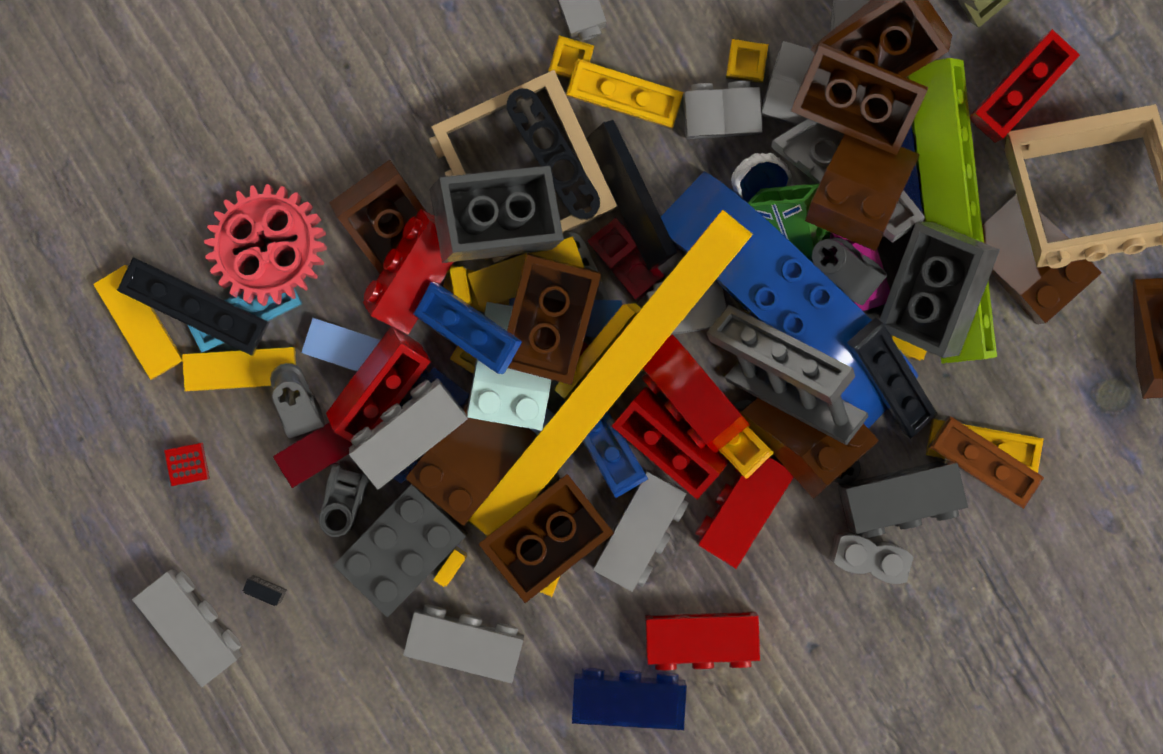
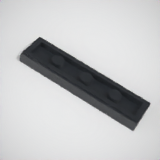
(631, 195)
(193, 306)
(892, 377)

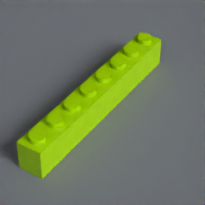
(950, 178)

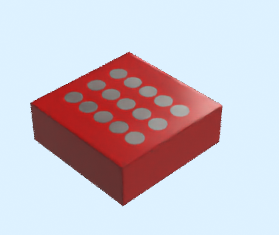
(187, 464)

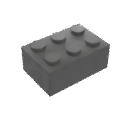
(496, 214)
(938, 289)
(903, 498)
(400, 549)

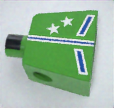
(787, 212)

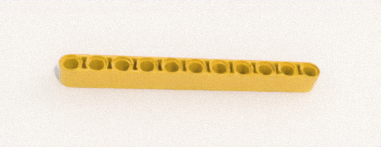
(613, 372)

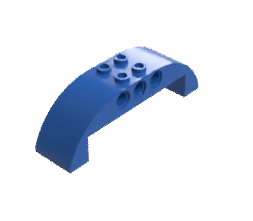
(778, 283)

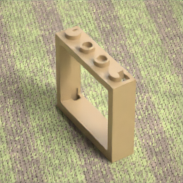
(569, 122)
(1076, 135)

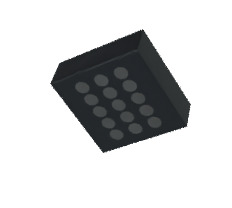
(264, 590)

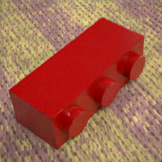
(1023, 86)
(407, 274)
(378, 384)
(693, 396)
(667, 444)
(743, 512)
(702, 639)

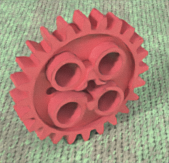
(260, 212)

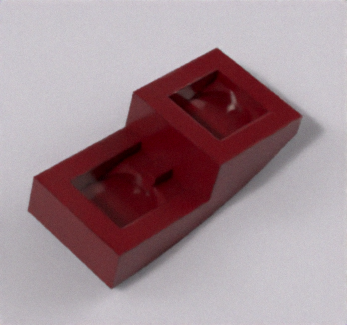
(624, 259)
(312, 455)

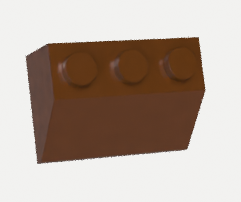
(858, 98)
(546, 538)

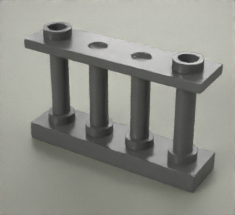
(788, 374)

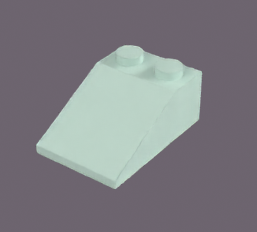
(507, 397)

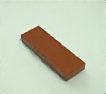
(986, 462)

